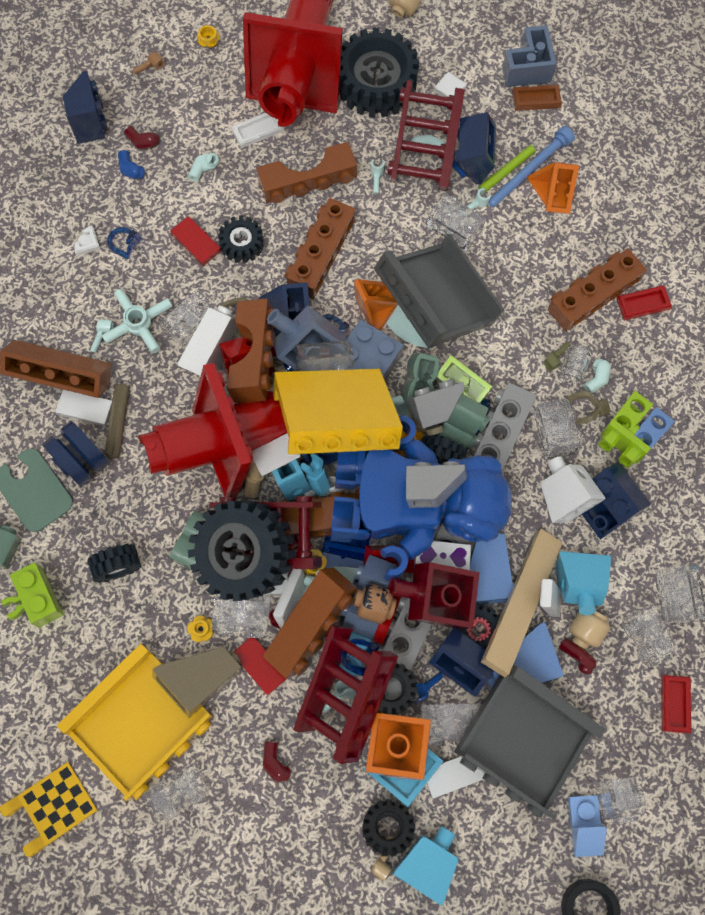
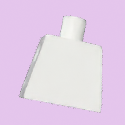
(569, 491)

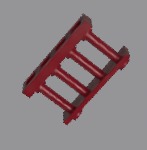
(449, 128)
(303, 557)
(366, 702)

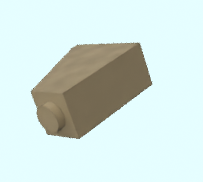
(197, 677)

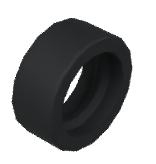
(580, 886)

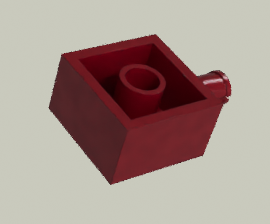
(439, 595)

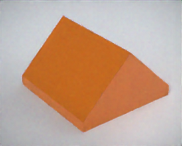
(398, 746)

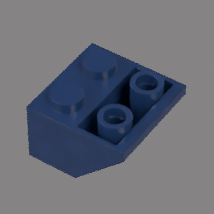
(84, 110)
(477, 146)
(289, 299)
(621, 501)
(460, 662)

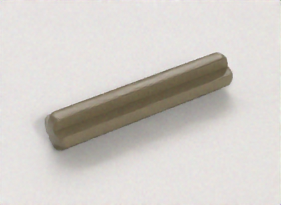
(117, 421)

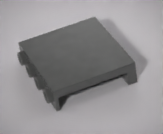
(439, 291)
(526, 740)

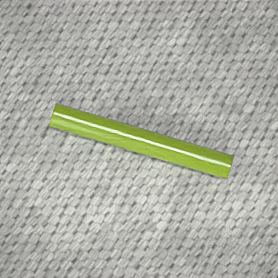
(507, 168)

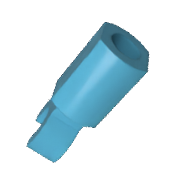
(316, 475)

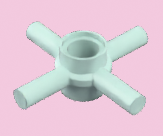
(134, 312)

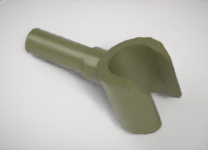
(552, 360)

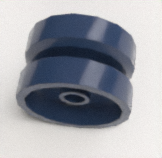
(75, 454)

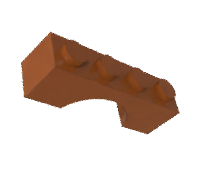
(281, 182)
(250, 377)

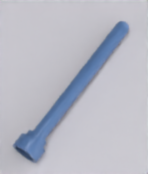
(562, 138)

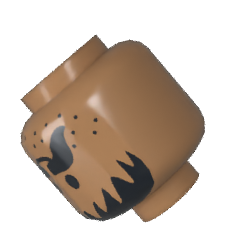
(374, 603)

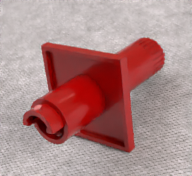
(293, 60)
(215, 434)

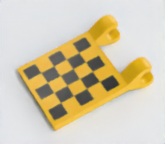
(53, 805)

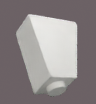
(204, 348)

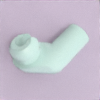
(428, 139)
(202, 164)
(602, 373)

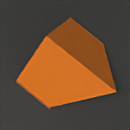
(556, 185)
(374, 301)

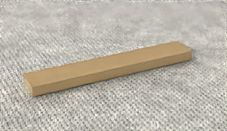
(521, 603)

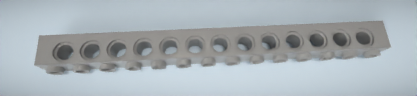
(519, 403)

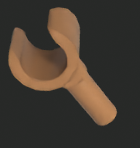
(154, 60)

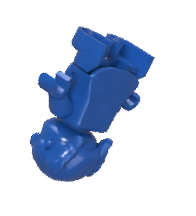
(473, 511)

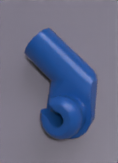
(129, 168)

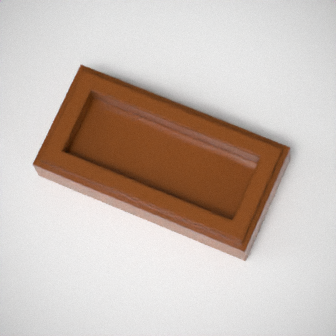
(536, 97)

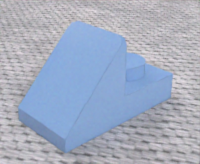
(586, 826)

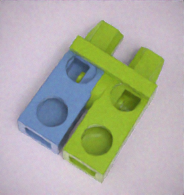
(628, 436)

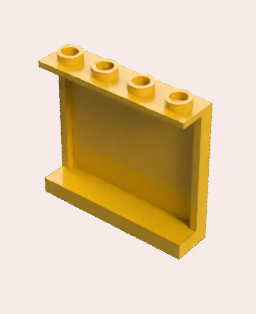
(337, 411)
(132, 725)

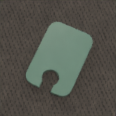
(36, 497)

